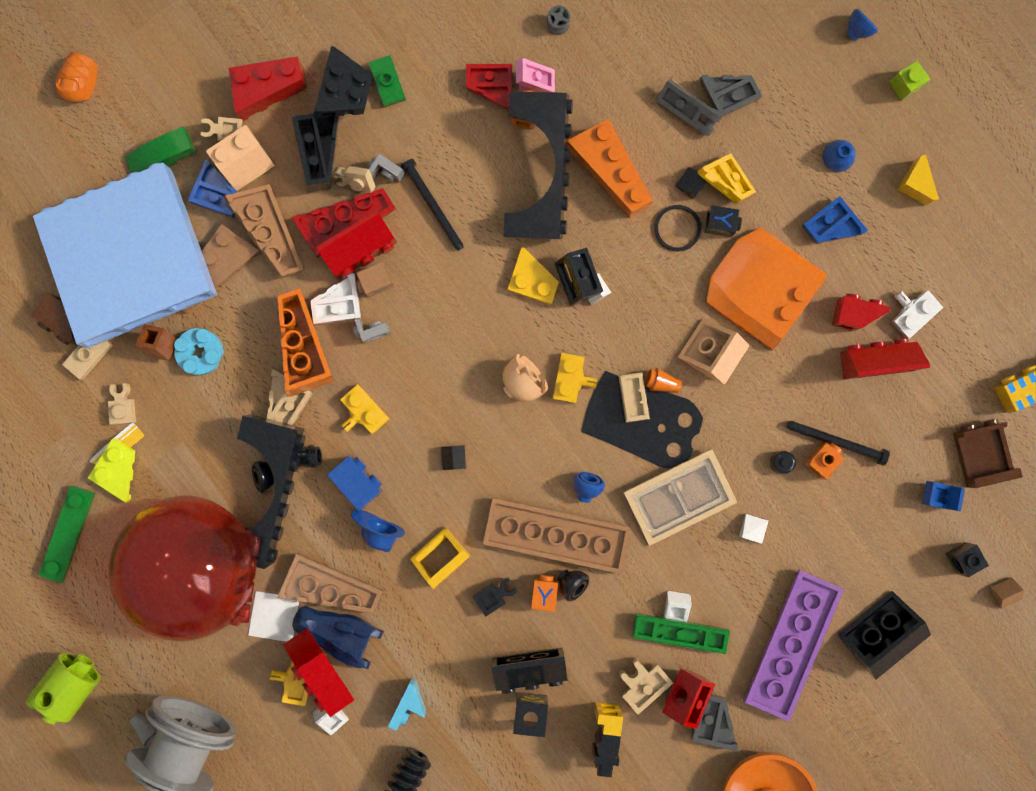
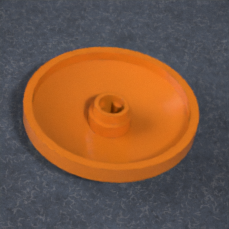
(769, 773)

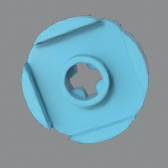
(186, 346)

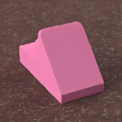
(534, 76)

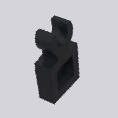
(491, 598)

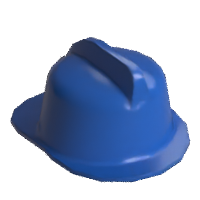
(376, 531)

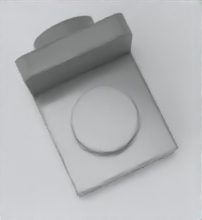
(389, 169)
(375, 331)

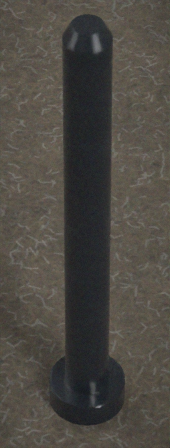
(409, 167)
(881, 456)

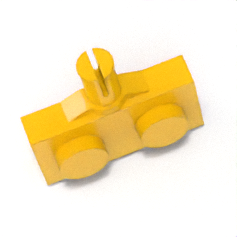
(571, 378)
(363, 411)
(293, 690)

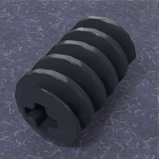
(411, 772)

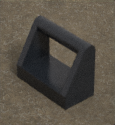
(582, 274)

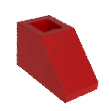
(854, 313)

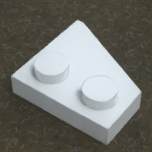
(337, 303)

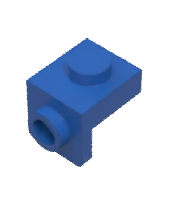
(943, 496)

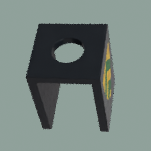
(530, 703)

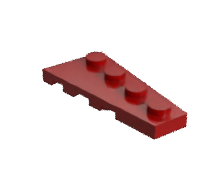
(327, 222)

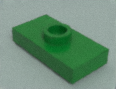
(387, 81)

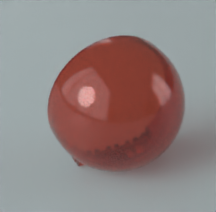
(183, 569)

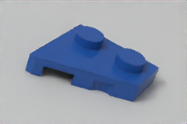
(210, 191)
(834, 223)

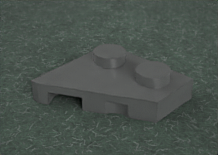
(730, 92)

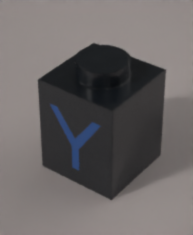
(722, 221)

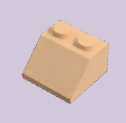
(240, 158)
(714, 350)

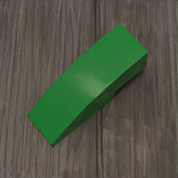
(163, 149)

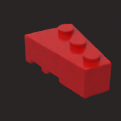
(264, 84)
(317, 673)

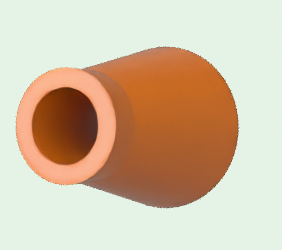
(660, 381)

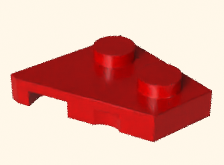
(490, 82)

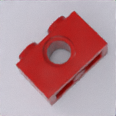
(697, 691)

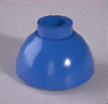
(860, 26)
(839, 155)
(588, 486)

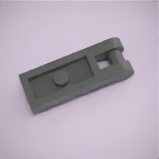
(688, 107)

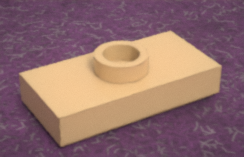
(85, 359)
(633, 397)

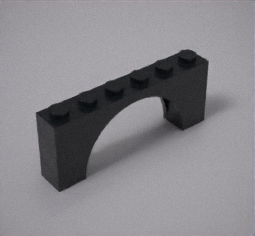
(550, 114)
(280, 448)

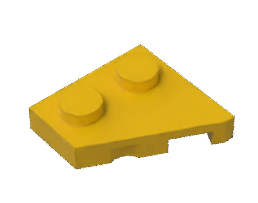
(728, 178)
(532, 279)

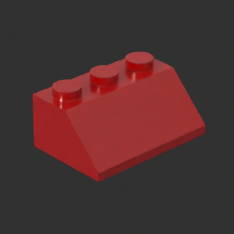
(357, 245)
(882, 359)

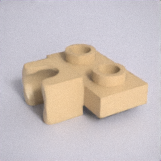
(644, 685)

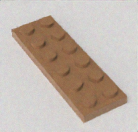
(557, 535)

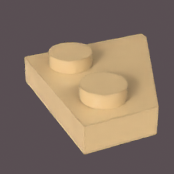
(282, 407)

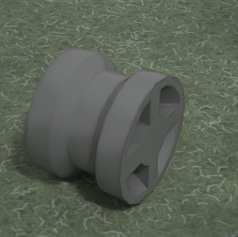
(559, 14)

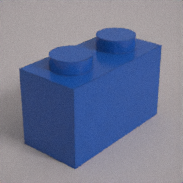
(356, 482)

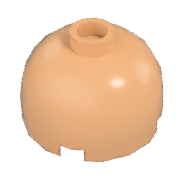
(522, 380)

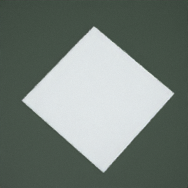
(272, 617)

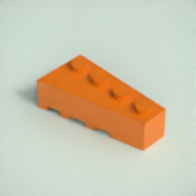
(608, 162)
(302, 353)

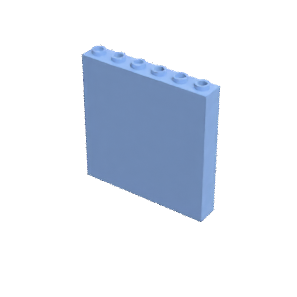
(124, 255)

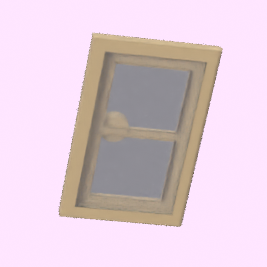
(680, 497)

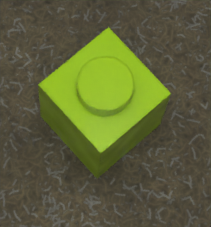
(909, 80)

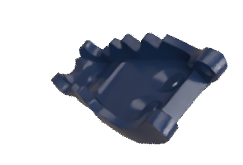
(339, 634)

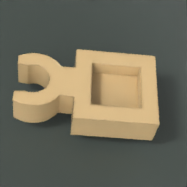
(224, 127)
(358, 178)
(121, 409)

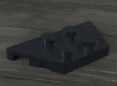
(343, 86)

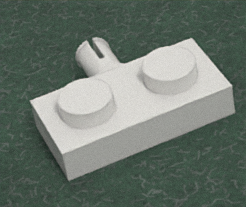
(915, 312)

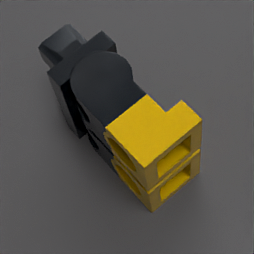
(607, 738)

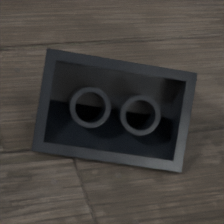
(884, 634)
(529, 670)

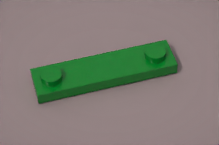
(66, 534)
(680, 633)

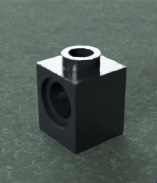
(967, 559)

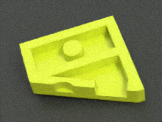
(115, 469)

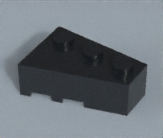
(316, 148)

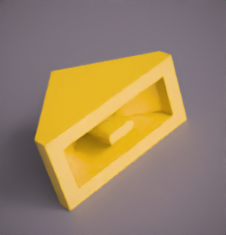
(919, 182)

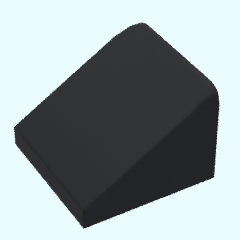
(691, 182)

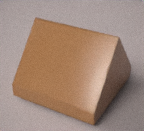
(1007, 592)

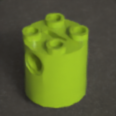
(64, 688)

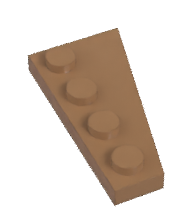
(264, 223)
(225, 255)
(326, 586)

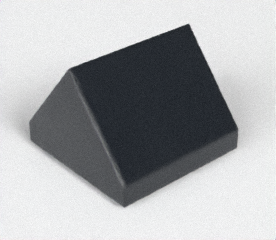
(453, 457)

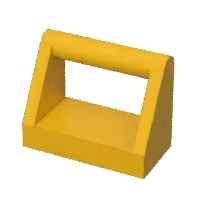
(449, 567)

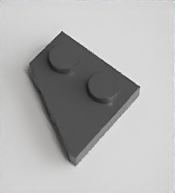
(715, 725)

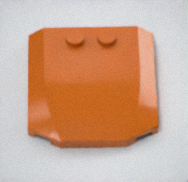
(763, 286)

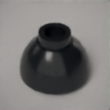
(262, 476)
(573, 584)

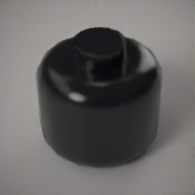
(782, 462)

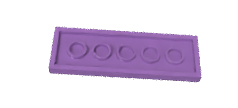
(793, 645)

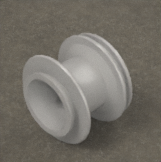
(180, 745)

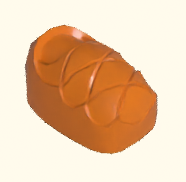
(76, 78)

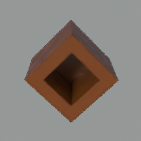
(156, 342)

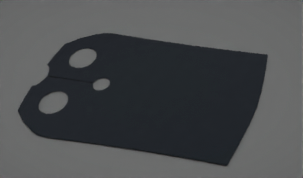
(642, 438)

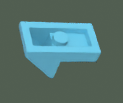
(412, 701)

